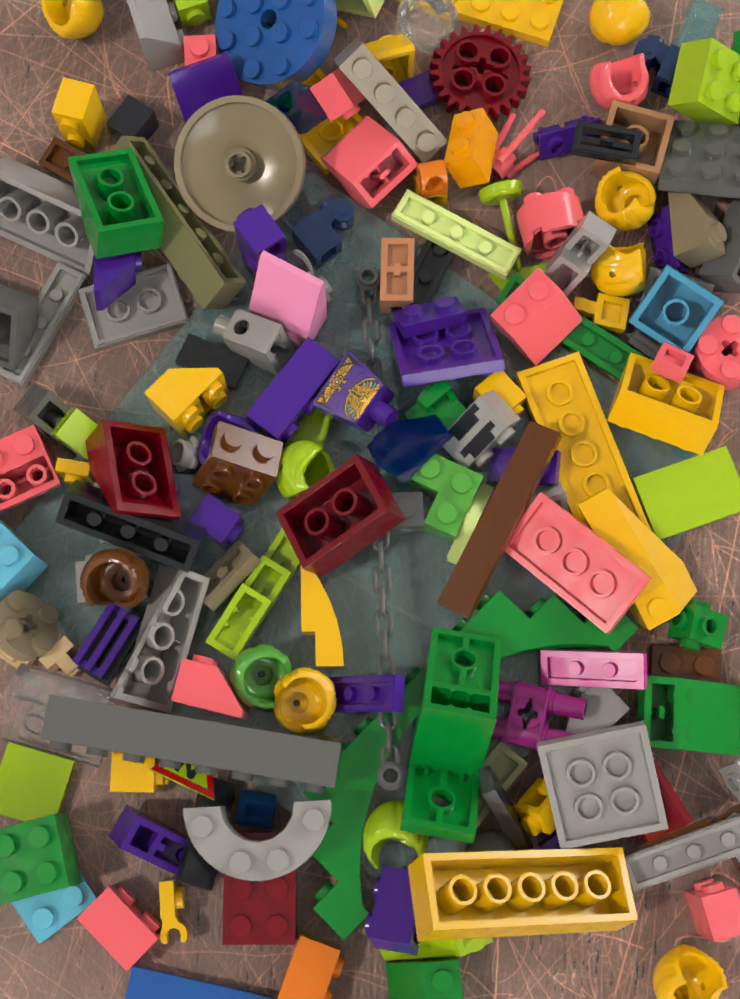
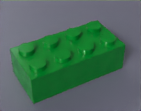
(37, 858)

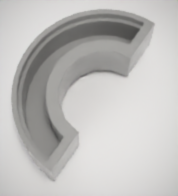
(252, 858)

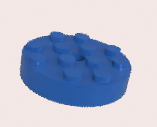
(275, 38)

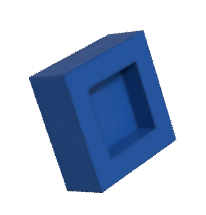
(256, 809)

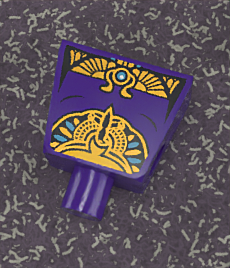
(356, 396)

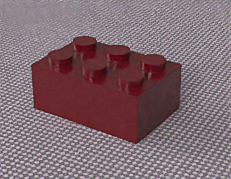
(339, 516)
(260, 910)

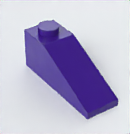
(149, 839)

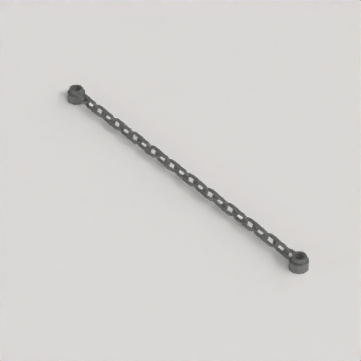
(372, 288)

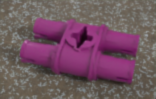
(545, 704)

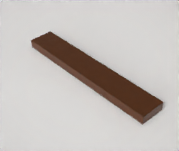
(499, 520)

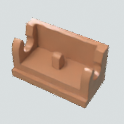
(396, 273)

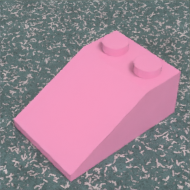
(289, 298)

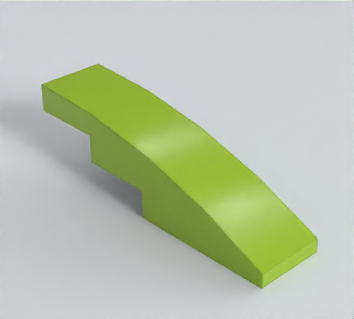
(255, 598)

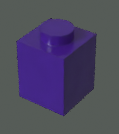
(221, 521)

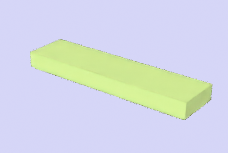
(456, 234)

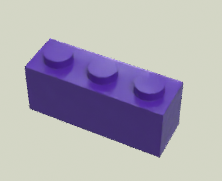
(292, 392)

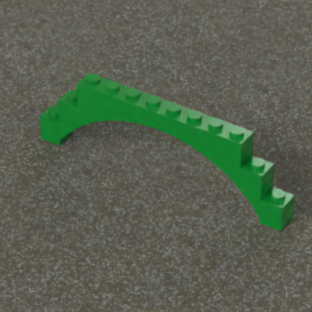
(497, 617)

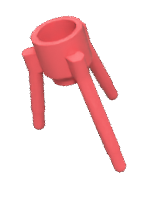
(504, 159)

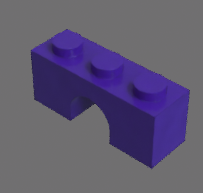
(256, 233)

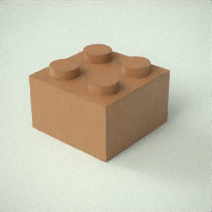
(654, 139)

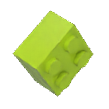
(707, 82)

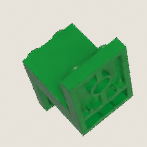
(452, 735)

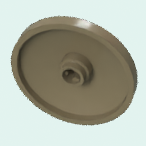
(237, 158)

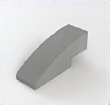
(579, 252)

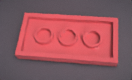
(576, 563)

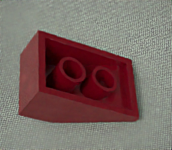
(133, 469)

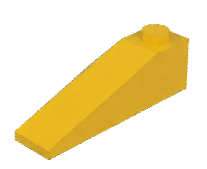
(625, 532)

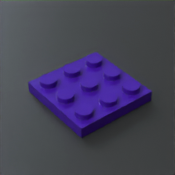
(448, 352)

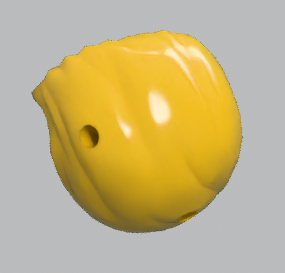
(73, 17)
(618, 20)
(625, 199)
(620, 270)
(315, 698)
(688, 974)

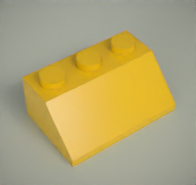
(664, 409)

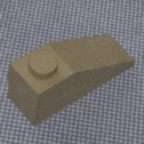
(694, 230)

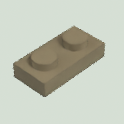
(229, 573)

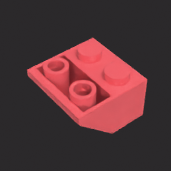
(369, 162)
(25, 467)

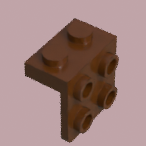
(239, 464)

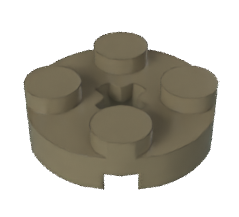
(41, 622)

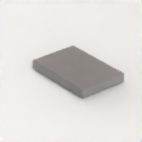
(141, 312)

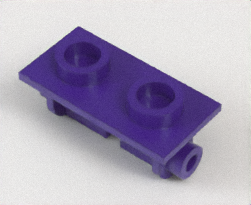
(559, 141)
(661, 238)

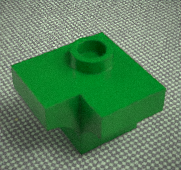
(437, 401)

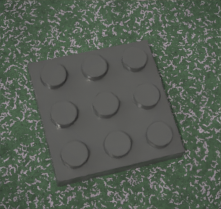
(702, 159)

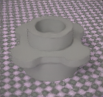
(185, 453)

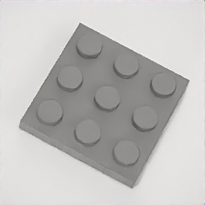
(602, 785)

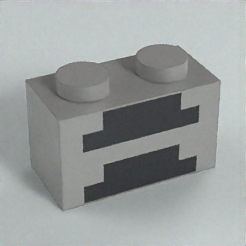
(480, 429)

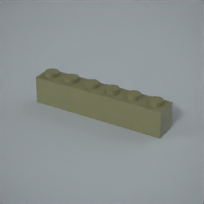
(185, 236)

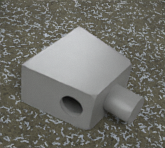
(256, 339)

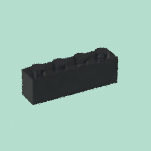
(159, 539)

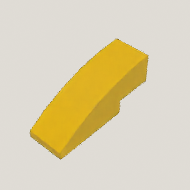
(320, 620)

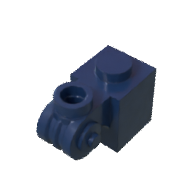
(662, 59)
(316, 234)

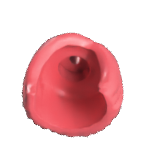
(619, 81)

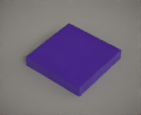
(203, 83)

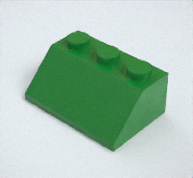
(424, 979)

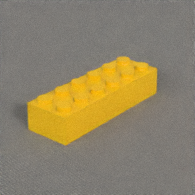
(520, 893)

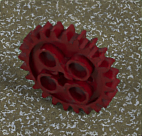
(480, 72)

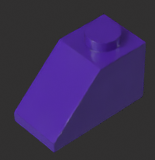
(114, 277)

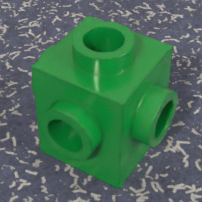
(698, 627)

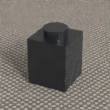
(132, 119)

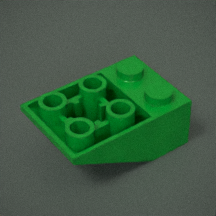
(690, 715)

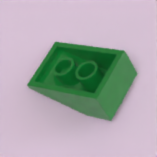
(116, 203)

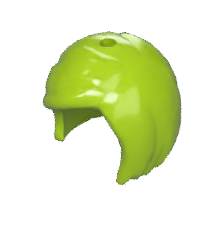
(301, 467)
(385, 825)

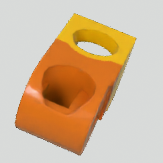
(432, 181)

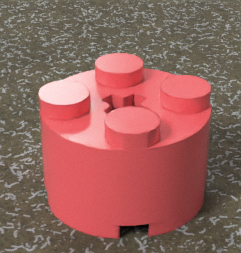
(548, 221)
(709, 362)

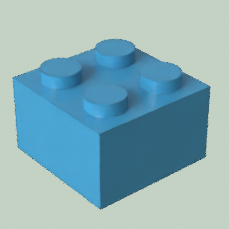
(675, 309)

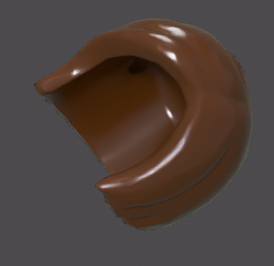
(107, 570)

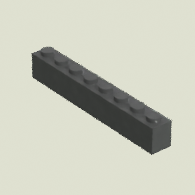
(190, 741)

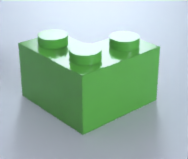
(453, 493)

